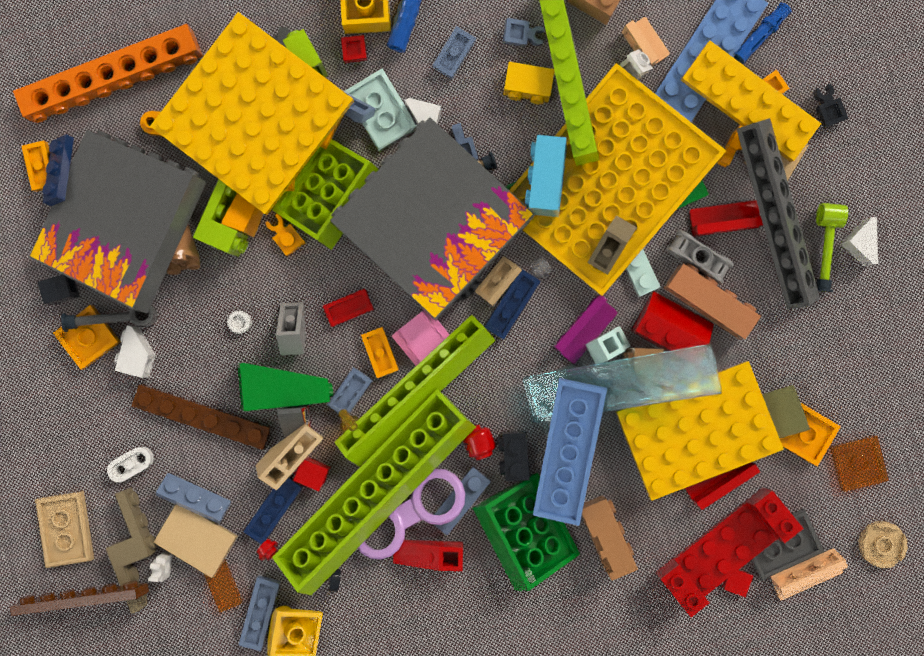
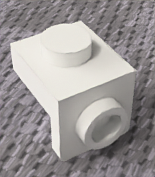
(637, 64)

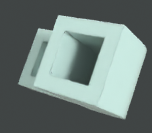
(608, 345)

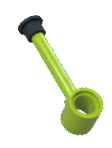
(831, 217)

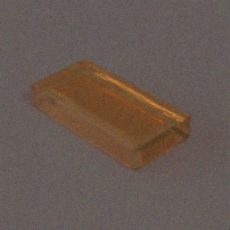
(224, 588)

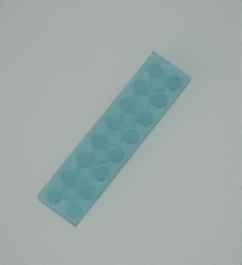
(633, 380)

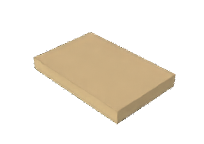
(64, 529)
(195, 540)

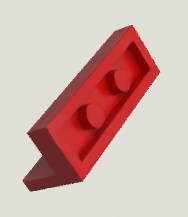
(725, 218)
(714, 488)

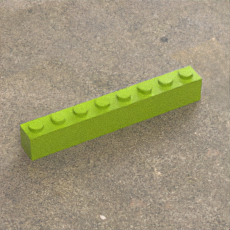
(569, 81)
(414, 389)

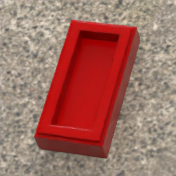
(348, 307)

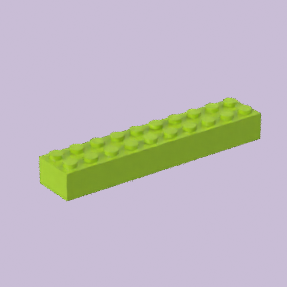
(373, 493)

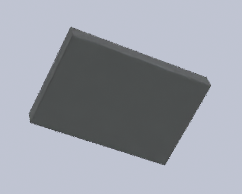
(782, 555)

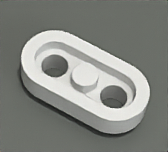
(131, 463)

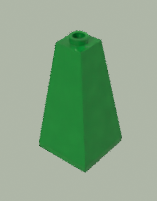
(276, 388)

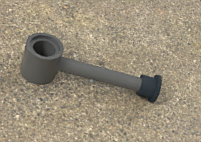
(72, 321)

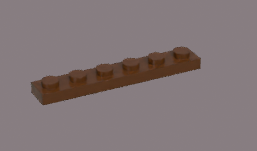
(201, 416)
(87, 596)

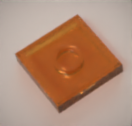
(859, 463)

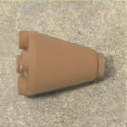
(185, 256)

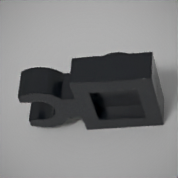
(831, 110)

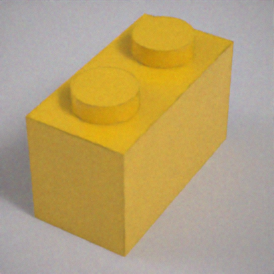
(528, 83)

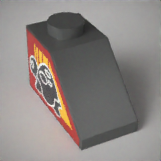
(293, 417)

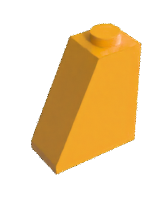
(242, 216)

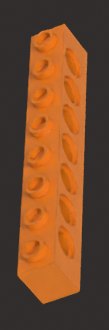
(31, 97)

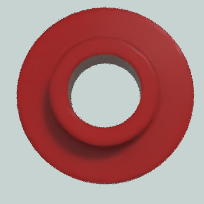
(267, 550)

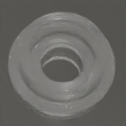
(541, 268)

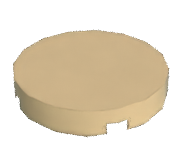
(882, 544)

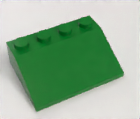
(525, 544)

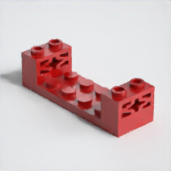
(727, 548)

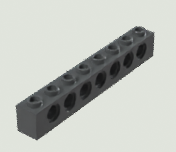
(778, 214)

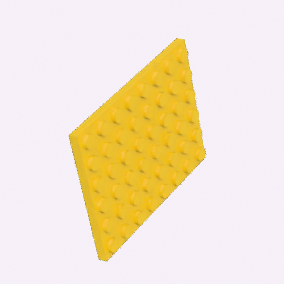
(643, 175)

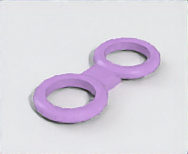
(413, 512)

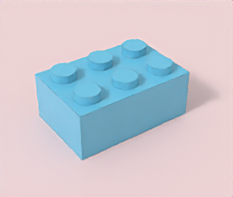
(546, 175)

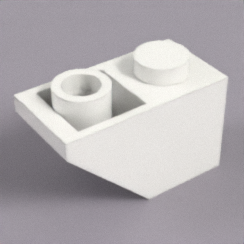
(136, 354)

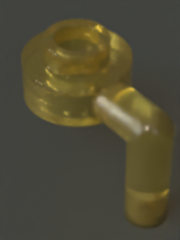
(348, 421)

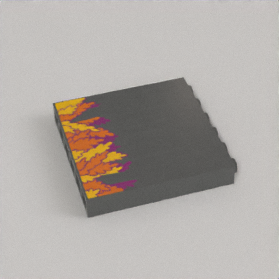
(432, 218)
(118, 220)

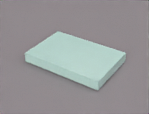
(391, 116)

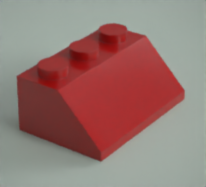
(671, 325)

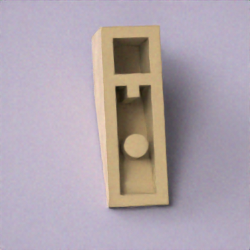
(287, 456)

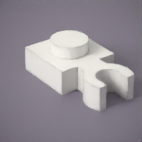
(160, 567)

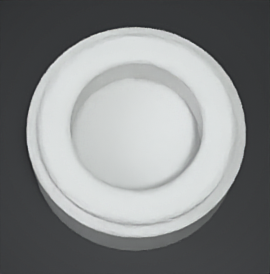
(239, 322)

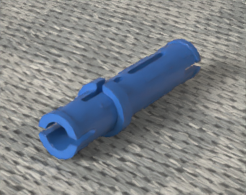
(769, 25)

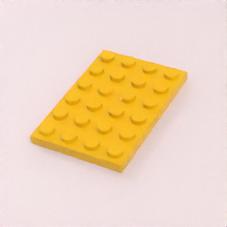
(700, 436)

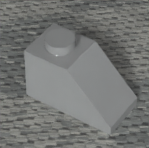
(291, 328)

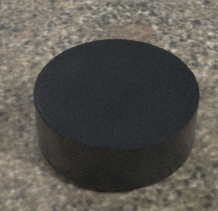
(335, 581)

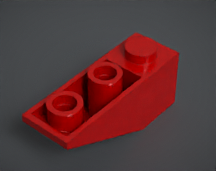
(431, 555)

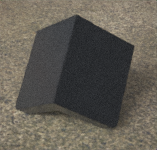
(58, 290)

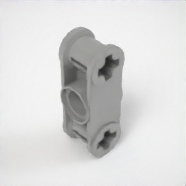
(685, 248)

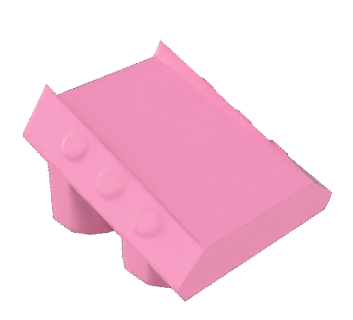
(420, 337)

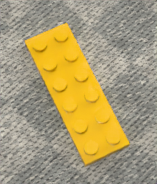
(749, 99)

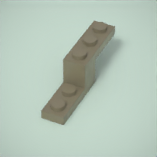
(134, 548)

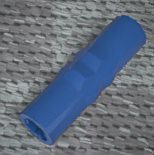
(403, 25)

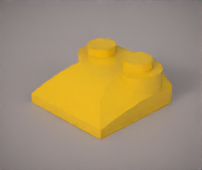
(294, 632)

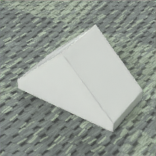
(423, 110)
(863, 242)

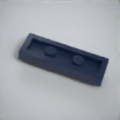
(58, 170)
(512, 304)
(272, 510)

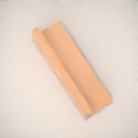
(808, 573)

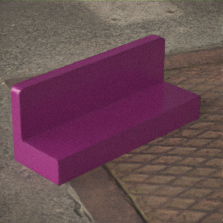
(585, 328)

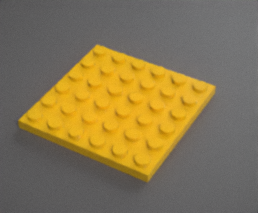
(252, 113)

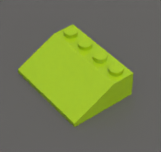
(322, 188)

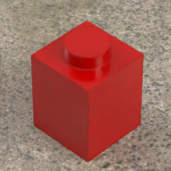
(311, 473)

